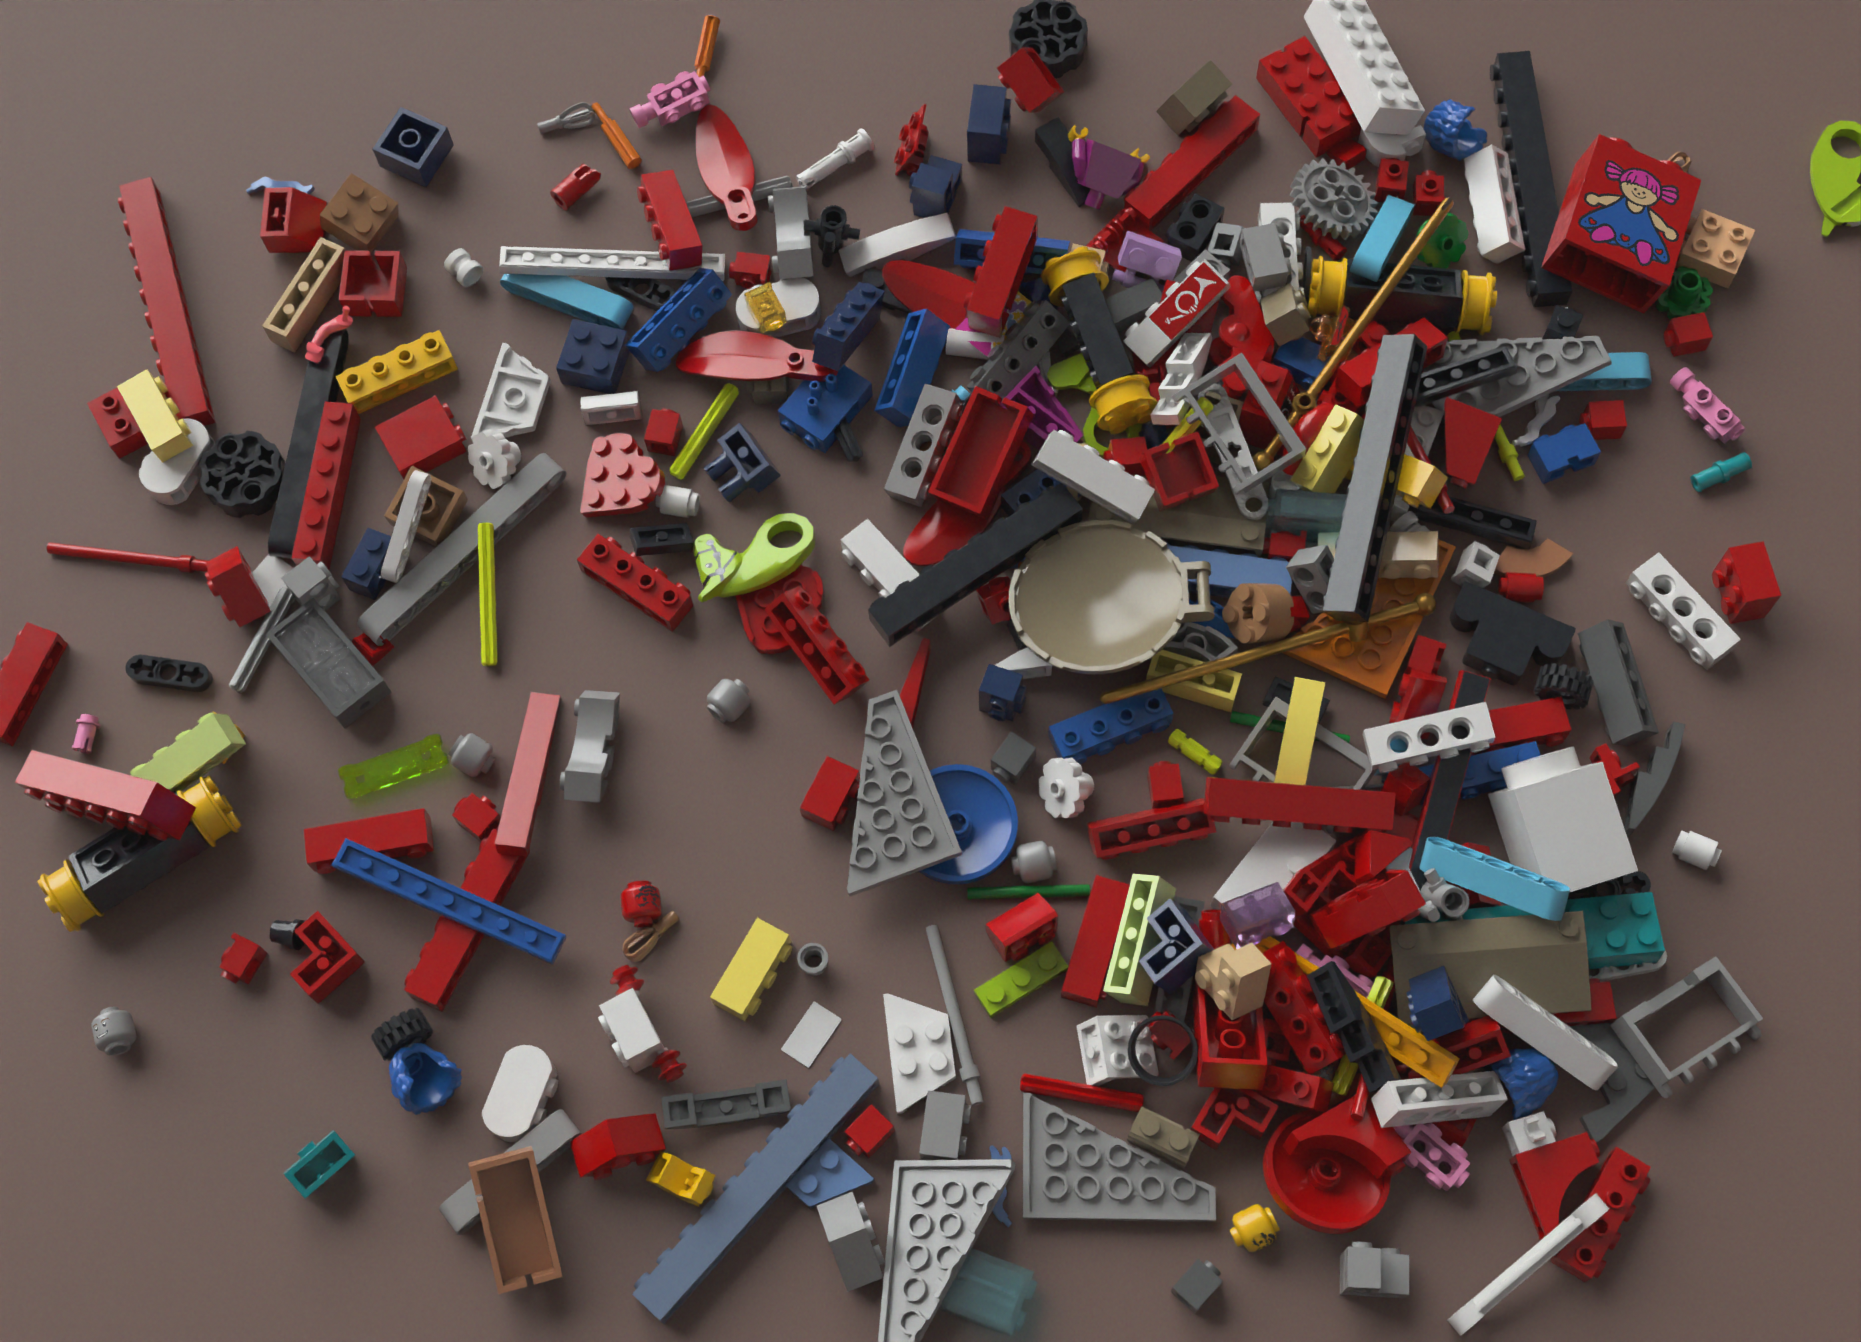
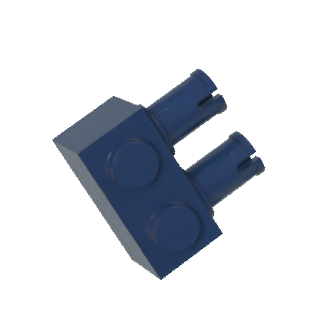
(747, 455)

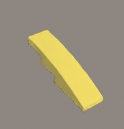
(1300, 731)

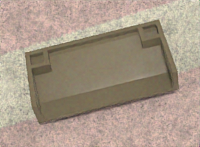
(1204, 520)
(1529, 952)

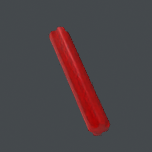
(1081, 1092)

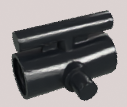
(831, 232)

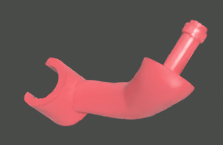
(339, 323)

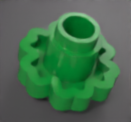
(1445, 243)
(1686, 294)

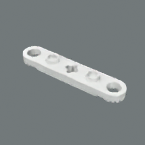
(1229, 430)

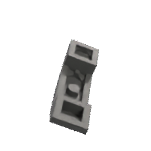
(726, 1106)

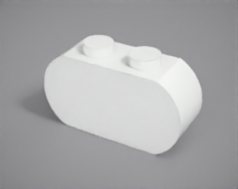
(797, 298)
(177, 477)
(520, 1093)

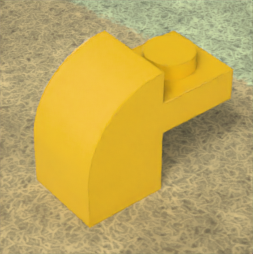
(681, 1179)

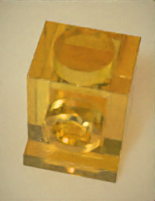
(765, 308)

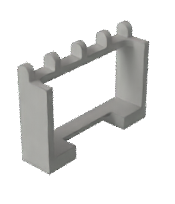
(1251, 381)
(1281, 708)
(1646, 1057)

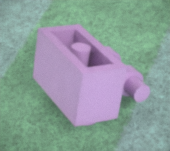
(1148, 257)

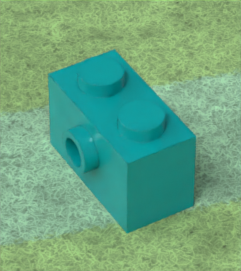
(318, 1163)

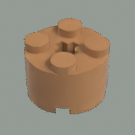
(1259, 613)

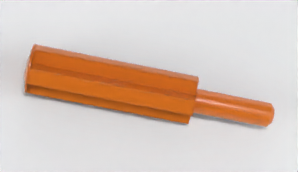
(706, 44)
(617, 138)

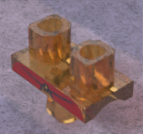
(1330, 332)

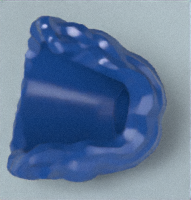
(1452, 133)
(422, 1078)
(1528, 1078)

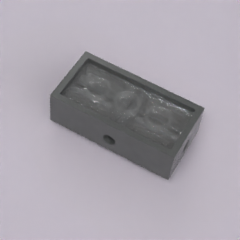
(329, 663)

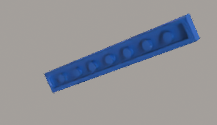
(449, 901)

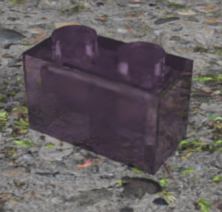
(1257, 915)

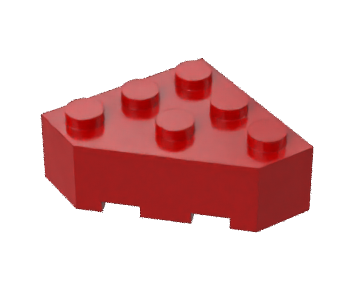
(1367, 909)

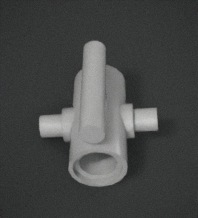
(1442, 898)

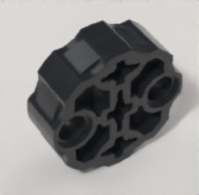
(1042, 29)
(228, 471)

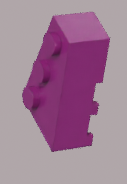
(1047, 410)

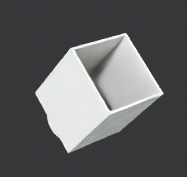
(1562, 820)

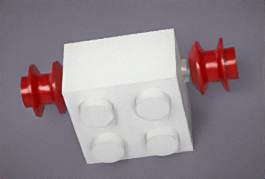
(630, 1025)

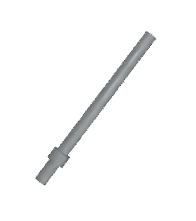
(969, 1070)

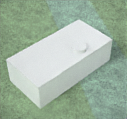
(1274, 859)

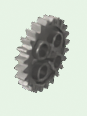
(1333, 199)

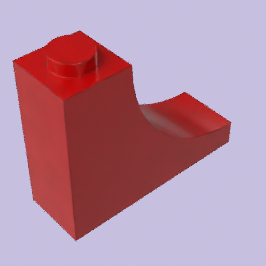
(1363, 1140)
(1546, 1174)

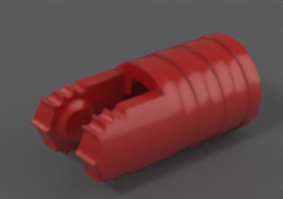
(575, 186)

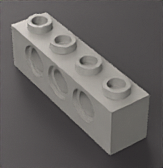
(931, 403)

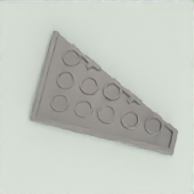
(1541, 369)
(898, 810)
(1090, 1175)
(931, 1229)

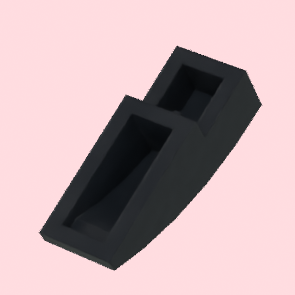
(1056, 146)

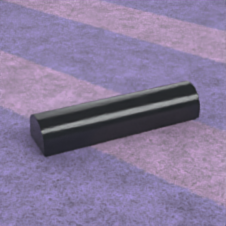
(1465, 375)
(1482, 522)

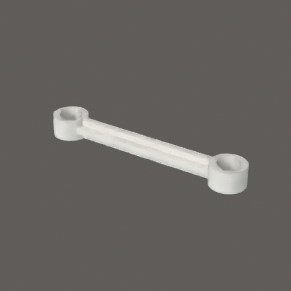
(1528, 1264)

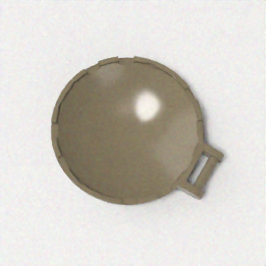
(1104, 597)

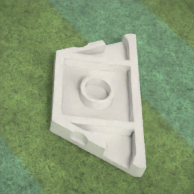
(512, 396)
(918, 1050)

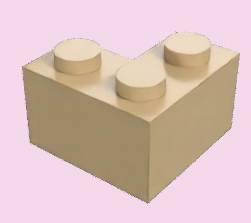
(1234, 978)

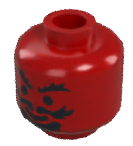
(641, 903)

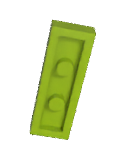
(1021, 979)

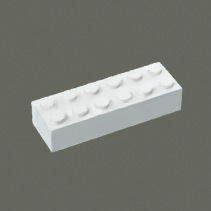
(1364, 66)

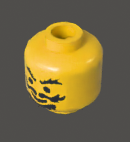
(1254, 1228)

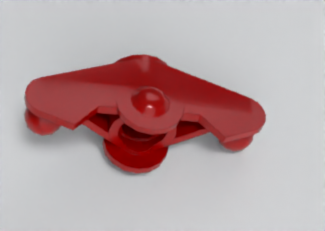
(1241, 332)

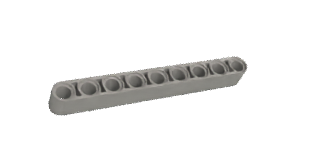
(460, 549)

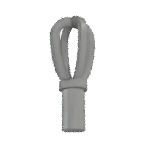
(562, 121)

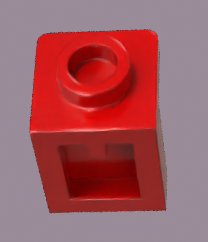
(1621, 775)

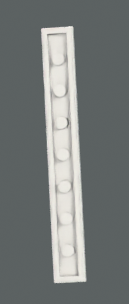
(598, 263)

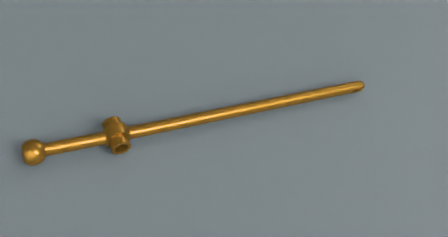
(1266, 457)
(1423, 604)

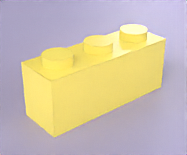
(156, 415)
(1330, 453)
(1214, 689)
(752, 970)

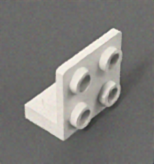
(1105, 1048)

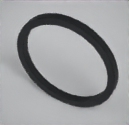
(1307, 273)

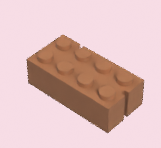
(515, 1219)

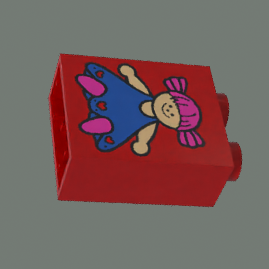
(1622, 223)

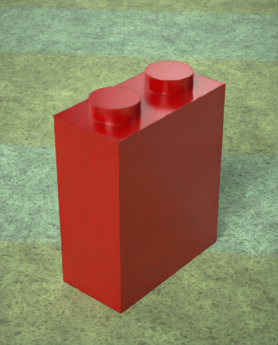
(422, 437)

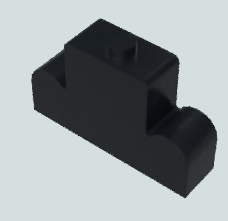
(1506, 634)

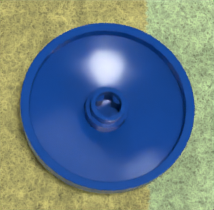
(981, 819)

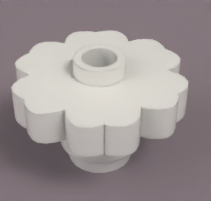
(493, 458)
(1064, 787)

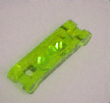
(393, 766)

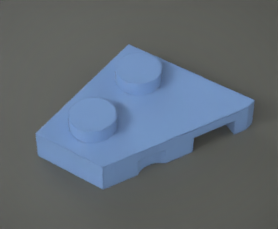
(827, 1176)

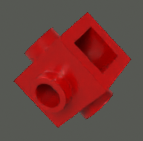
(995, 599)

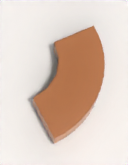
(1540, 560)

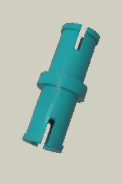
(1721, 471)

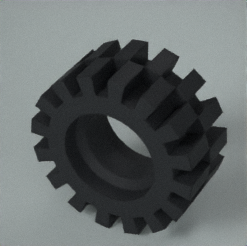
(1566, 683)
(401, 1032)

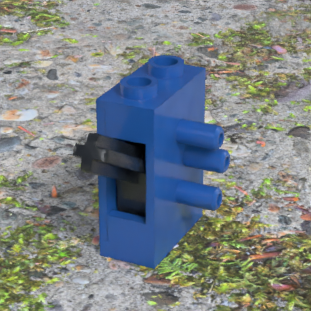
(825, 409)

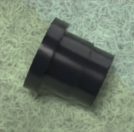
(283, 933)

